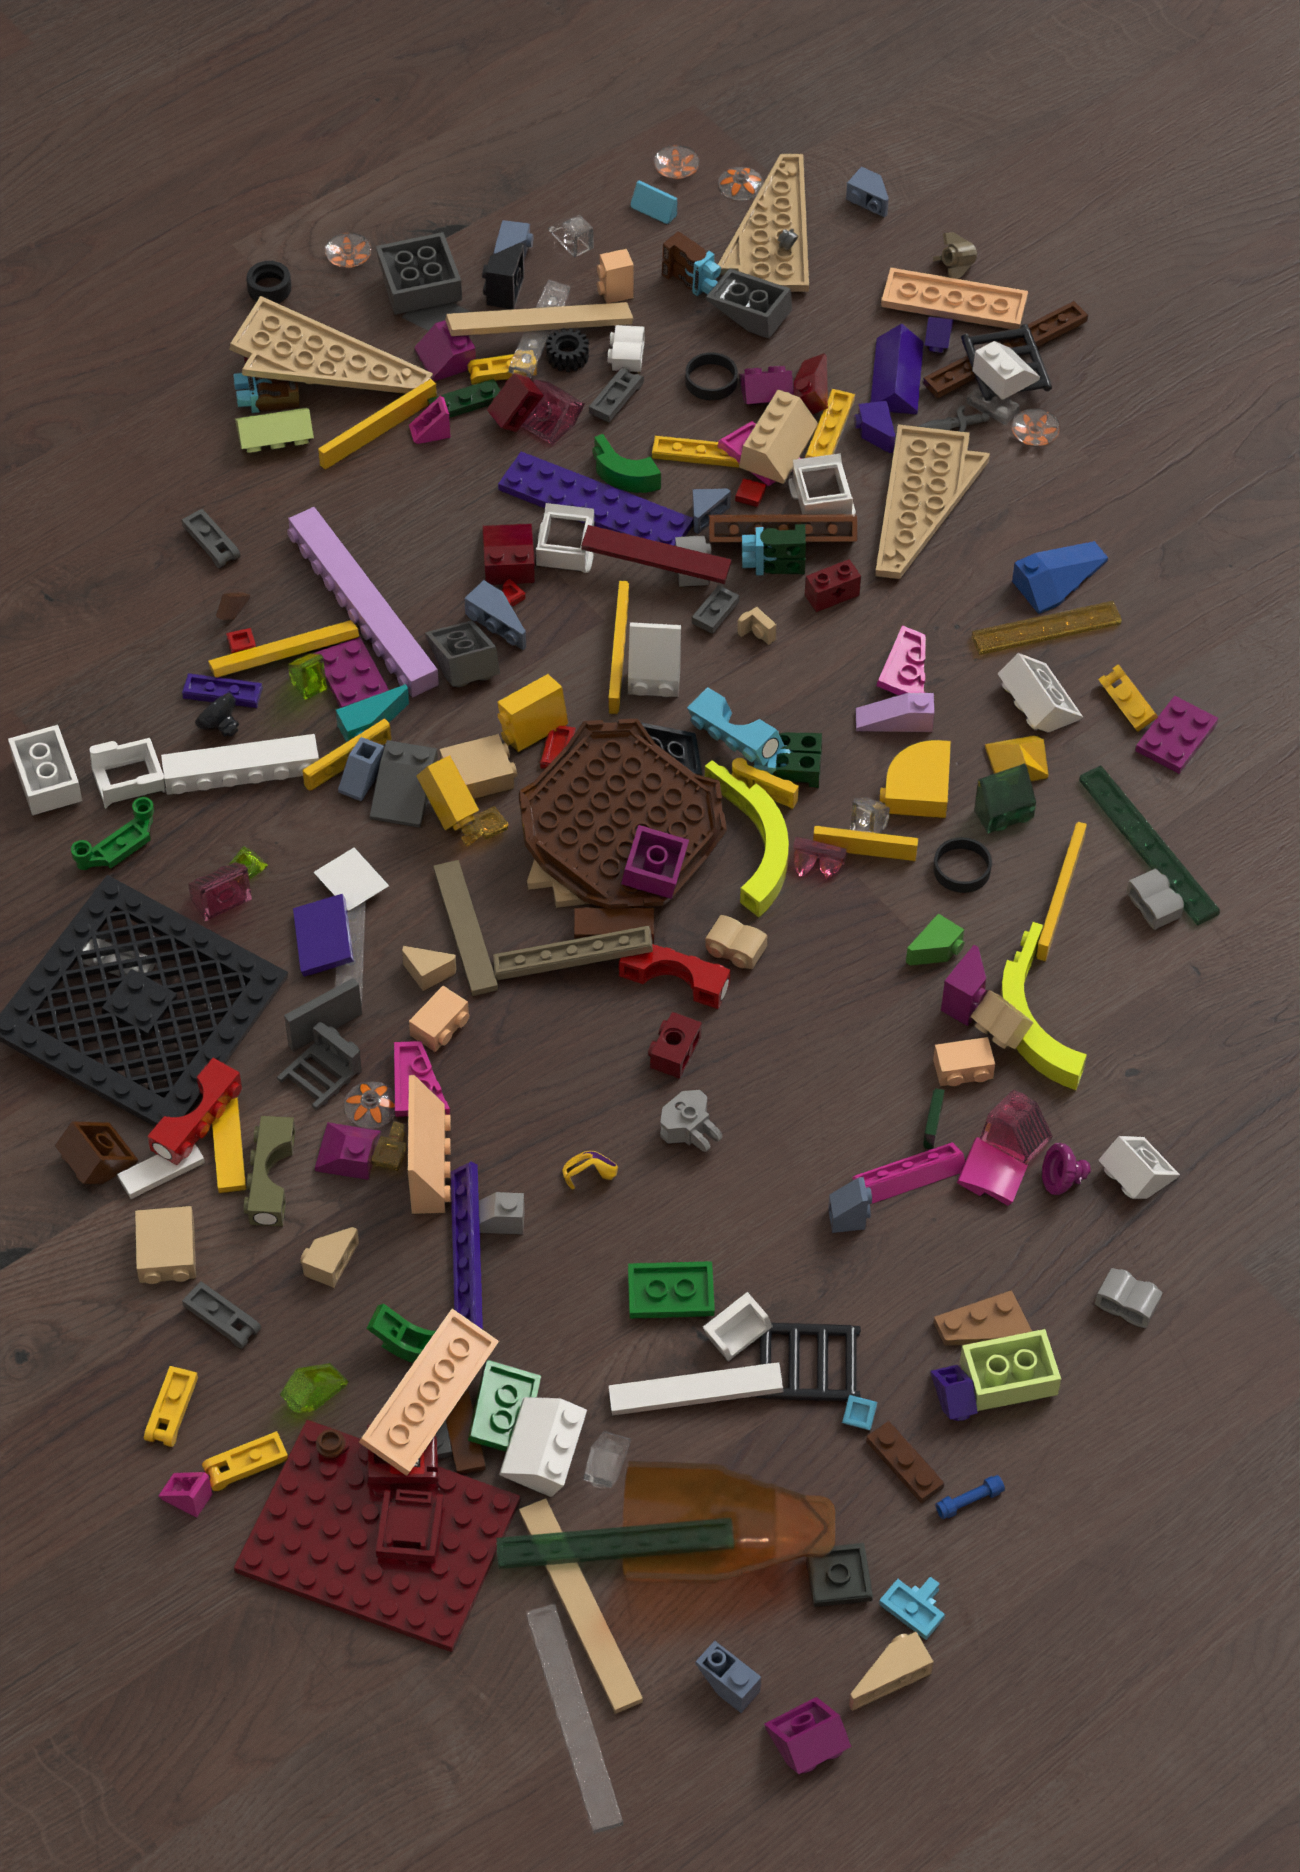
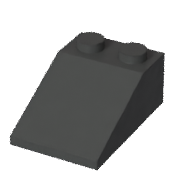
(751, 302)
(464, 653)
(397, 791)

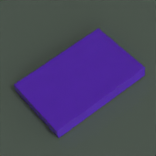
(323, 935)

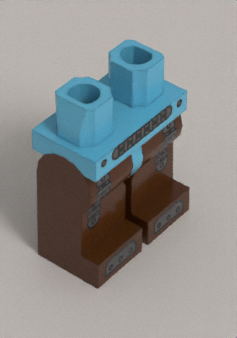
(689, 264)
(266, 393)

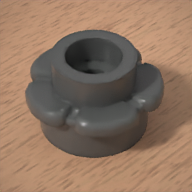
(787, 239)

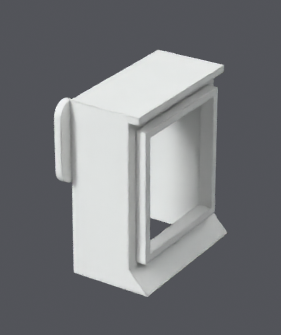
(829, 504)
(564, 556)
(111, 755)

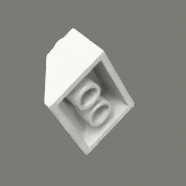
(1038, 694)
(543, 1444)

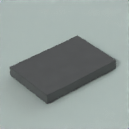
(330, 1008)

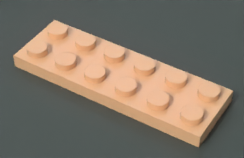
(954, 299)
(428, 1392)

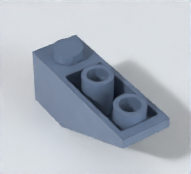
(492, 609)

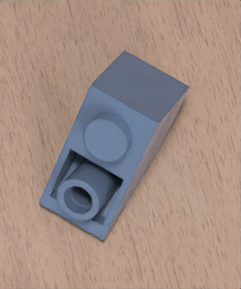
(868, 191)
(361, 769)
(850, 1206)
(729, 1676)

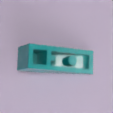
(364, 714)

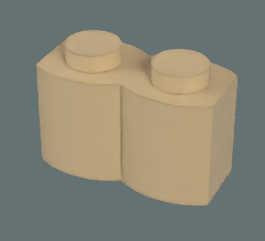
(736, 942)
(1001, 1020)

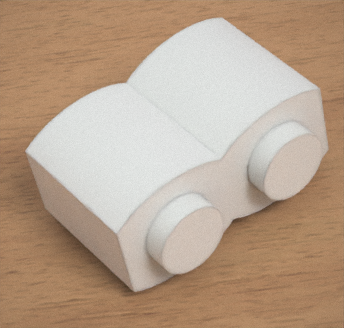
(627, 348)

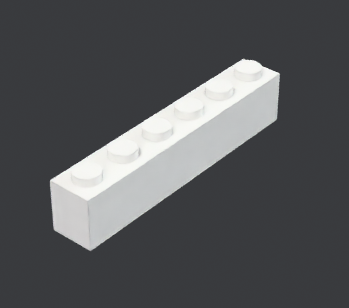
(238, 764)

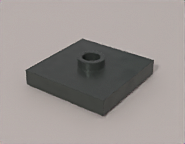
(840, 1576)

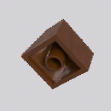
(95, 1151)

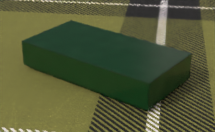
(933, 1118)

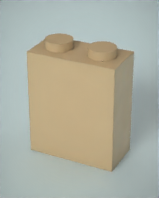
(483, 765)
(165, 1245)

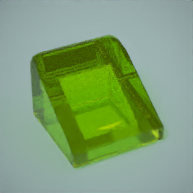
(250, 860)

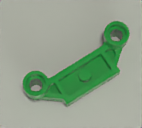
(120, 843)

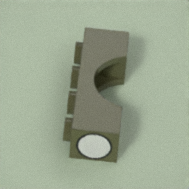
(274, 1142)

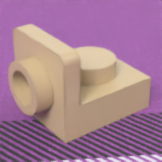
(759, 623)

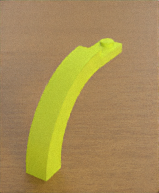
(755, 802)
(1038, 1047)

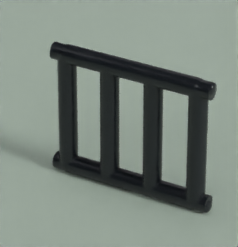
(1030, 348)
(822, 1331)

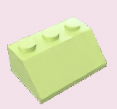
(274, 429)

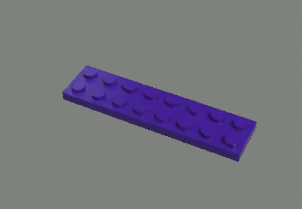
(613, 508)

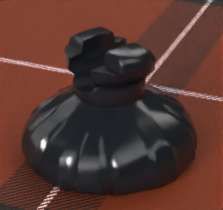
(219, 716)

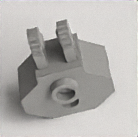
(688, 1120)

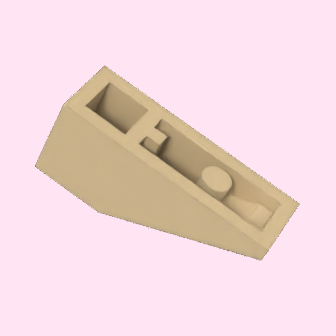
(898, 1666)

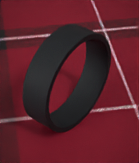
(711, 394)
(962, 886)

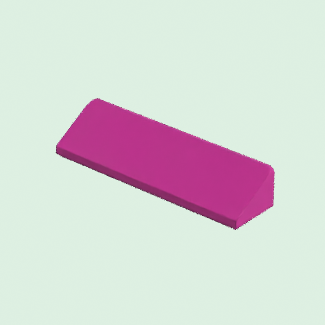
(913, 1172)

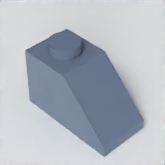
(514, 233)

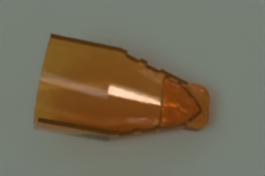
(767, 1521)

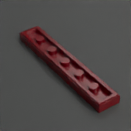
(656, 554)

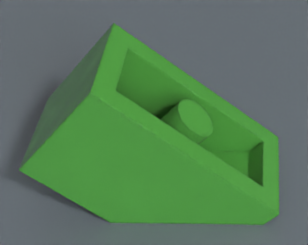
(936, 942)

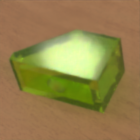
(308, 675)
(312, 1387)

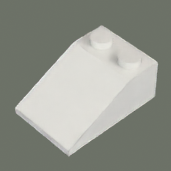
(654, 659)

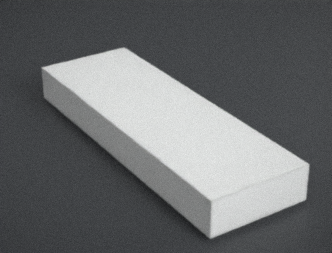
(156, 1172)

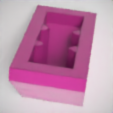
(432, 423)
(187, 1491)

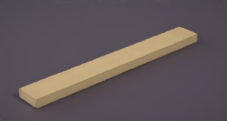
(538, 319)
(585, 1616)

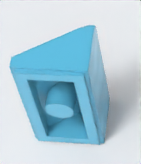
(654, 202)

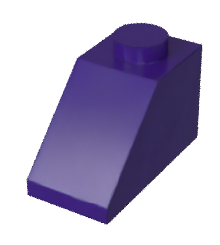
(938, 333)
(876, 425)
(955, 1392)

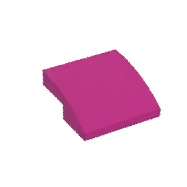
(991, 1172)

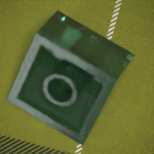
(1005, 799)

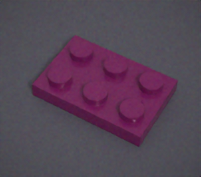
(351, 672)
(1176, 734)

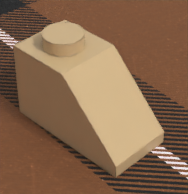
(329, 1256)

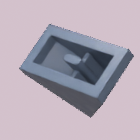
(707, 503)

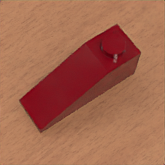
(812, 384)

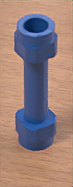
(991, 1486)

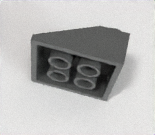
(419, 273)

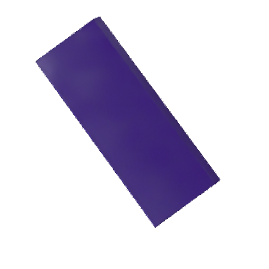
(898, 370)

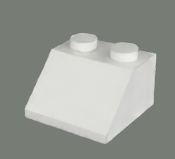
(1003, 369)
(1137, 1167)

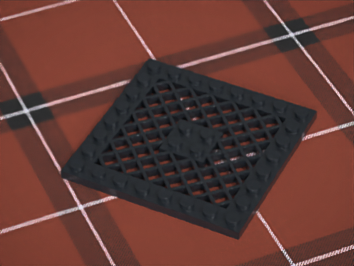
(138, 1002)

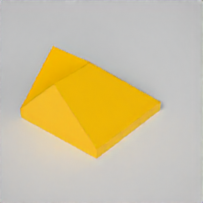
(1018, 751)

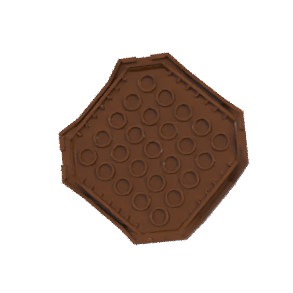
(595, 795)

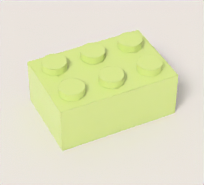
(1011, 1369)

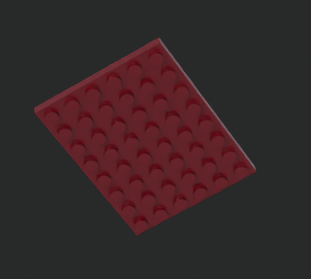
(323, 1536)

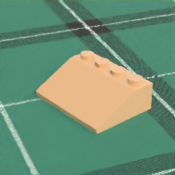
(427, 1150)

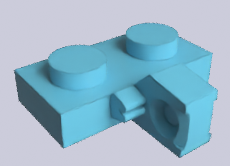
(914, 1606)

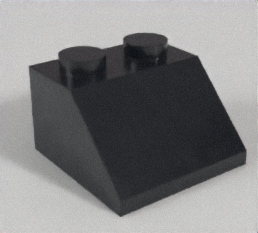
(504, 277)

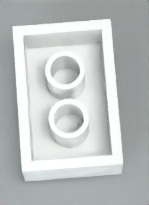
(45, 769)

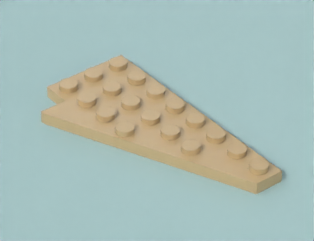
(775, 208)
(925, 484)

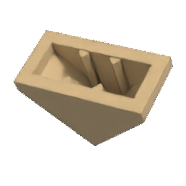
(428, 966)

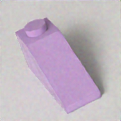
(898, 714)

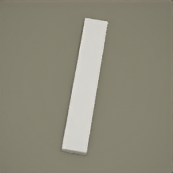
(695, 1388)

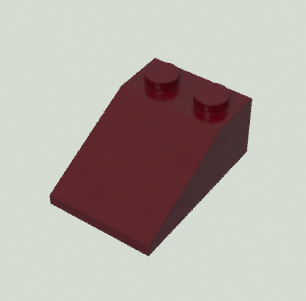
(508, 553)

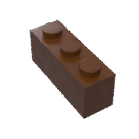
(599, 921)

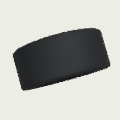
(269, 269)

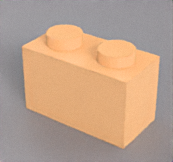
(615, 276)
(439, 1019)
(964, 1062)

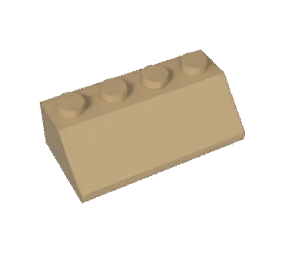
(778, 437)

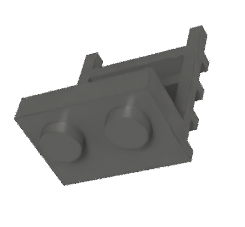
(333, 1054)

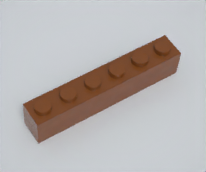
(817, 526)

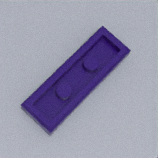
(211, 688)

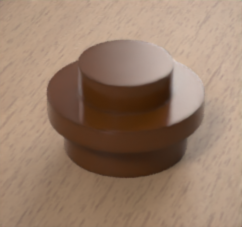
(330, 1443)

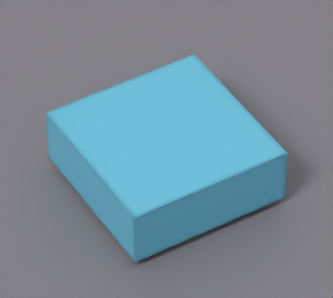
(859, 1412)

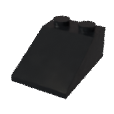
(677, 743)

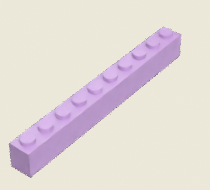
(363, 602)

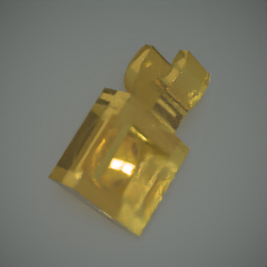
(486, 823)
(390, 1150)

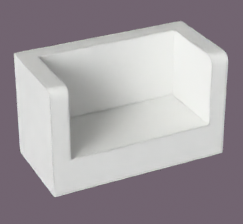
(737, 1326)

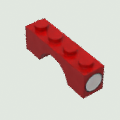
(707, 980)
(176, 1136)

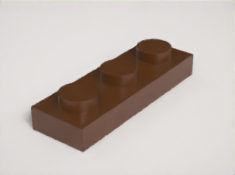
(905, 1462)

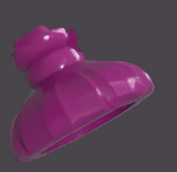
(1062, 1169)

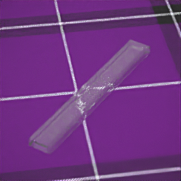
(574, 1719)

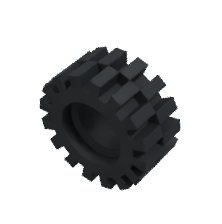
(563, 340)

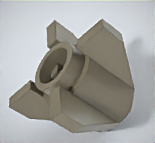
(958, 254)

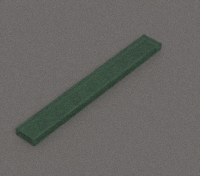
(1148, 843)
(615, 1543)

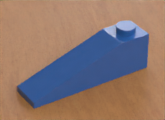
(1052, 574)

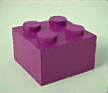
(654, 861)

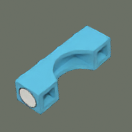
(754, 740)

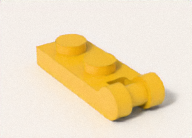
(490, 368)
(1128, 699)
(778, 789)
(171, 1405)
(245, 1460)

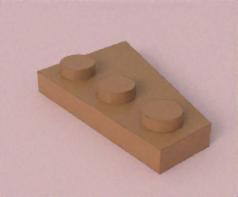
(982, 1321)

